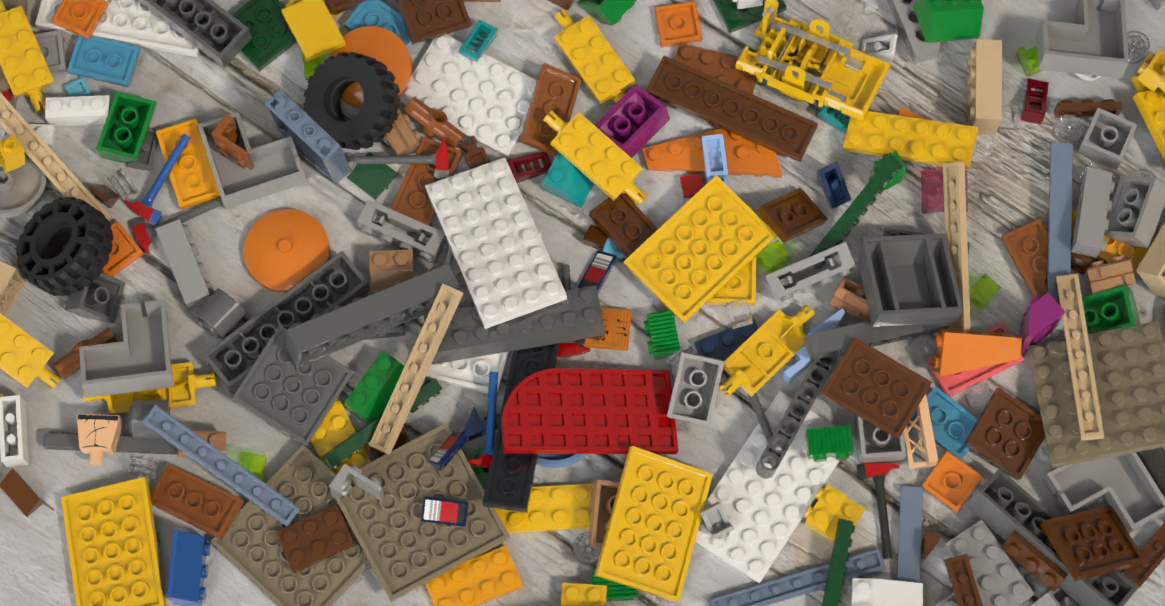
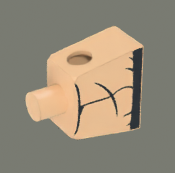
(98, 435)

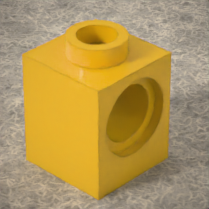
(11, 154)

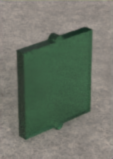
(372, 178)

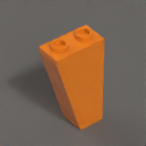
(972, 350)

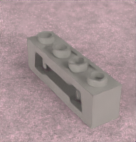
(372, 222)
(778, 285)

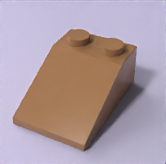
(390, 267)
(601, 505)

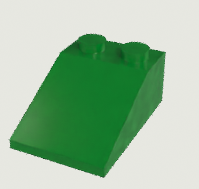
(1110, 310)

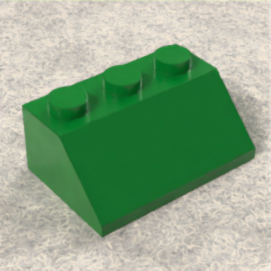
(606, 11)
(949, 19)
(125, 128)
(375, 388)

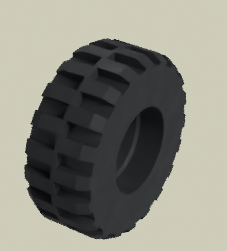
(379, 103)
(82, 258)

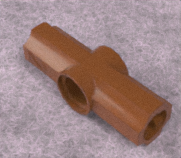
(434, 122)
(70, 363)

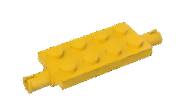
(22, 57)
(593, 58)
(1152, 109)
(596, 156)
(765, 352)
(23, 355)
(180, 396)

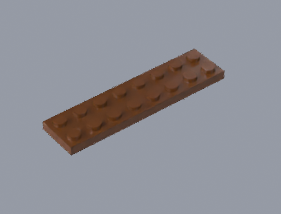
(732, 108)

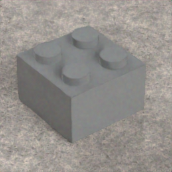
(1107, 138)
(876, 445)

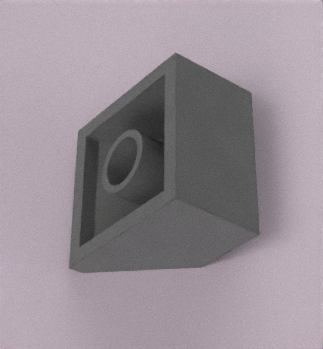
(98, 300)

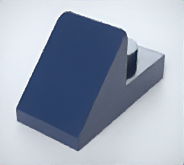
(833, 184)
(476, 427)

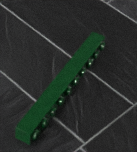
(859, 207)
(364, 435)
(837, 563)

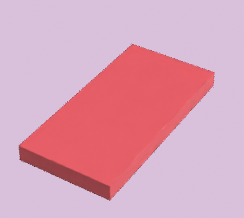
(958, 382)

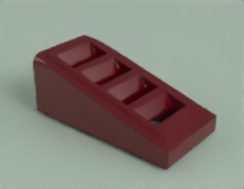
(1033, 113)
(526, 160)

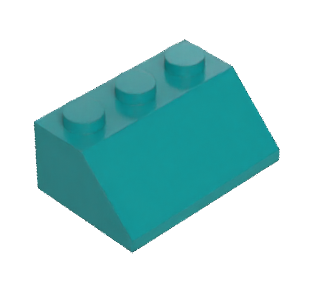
(567, 182)

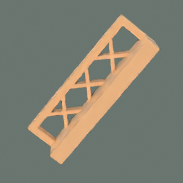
(927, 438)

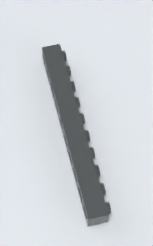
(126, 444)

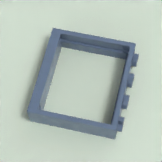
(308, 137)

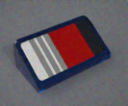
(598, 270)
(449, 449)
(445, 511)

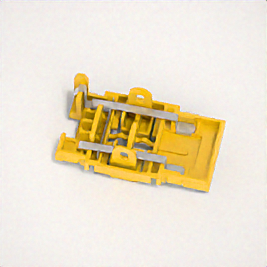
(845, 84)

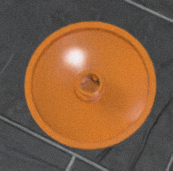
(382, 46)
(285, 249)

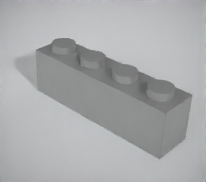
(1092, 212)
(184, 263)

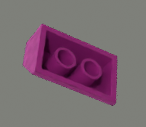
(634, 120)
(1039, 320)

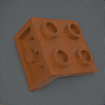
(225, 137)

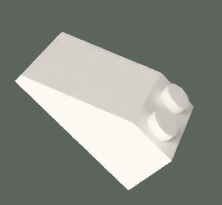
(886, 592)

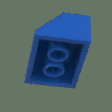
(188, 569)

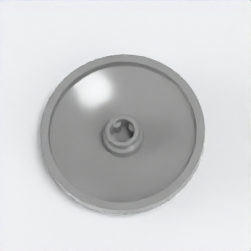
(21, 189)

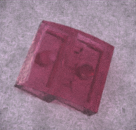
(933, 191)

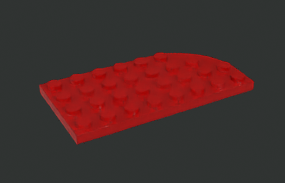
(590, 412)

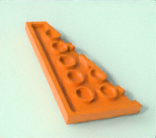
(687, 155)

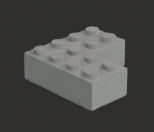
(1091, 46)
(274, 170)
(137, 362)
(1118, 479)
(993, 571)

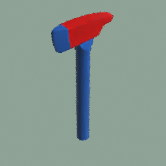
(144, 207)
(485, 459)

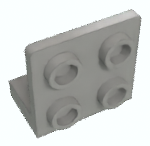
(341, 484)

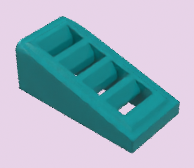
(485, 29)
(830, 120)

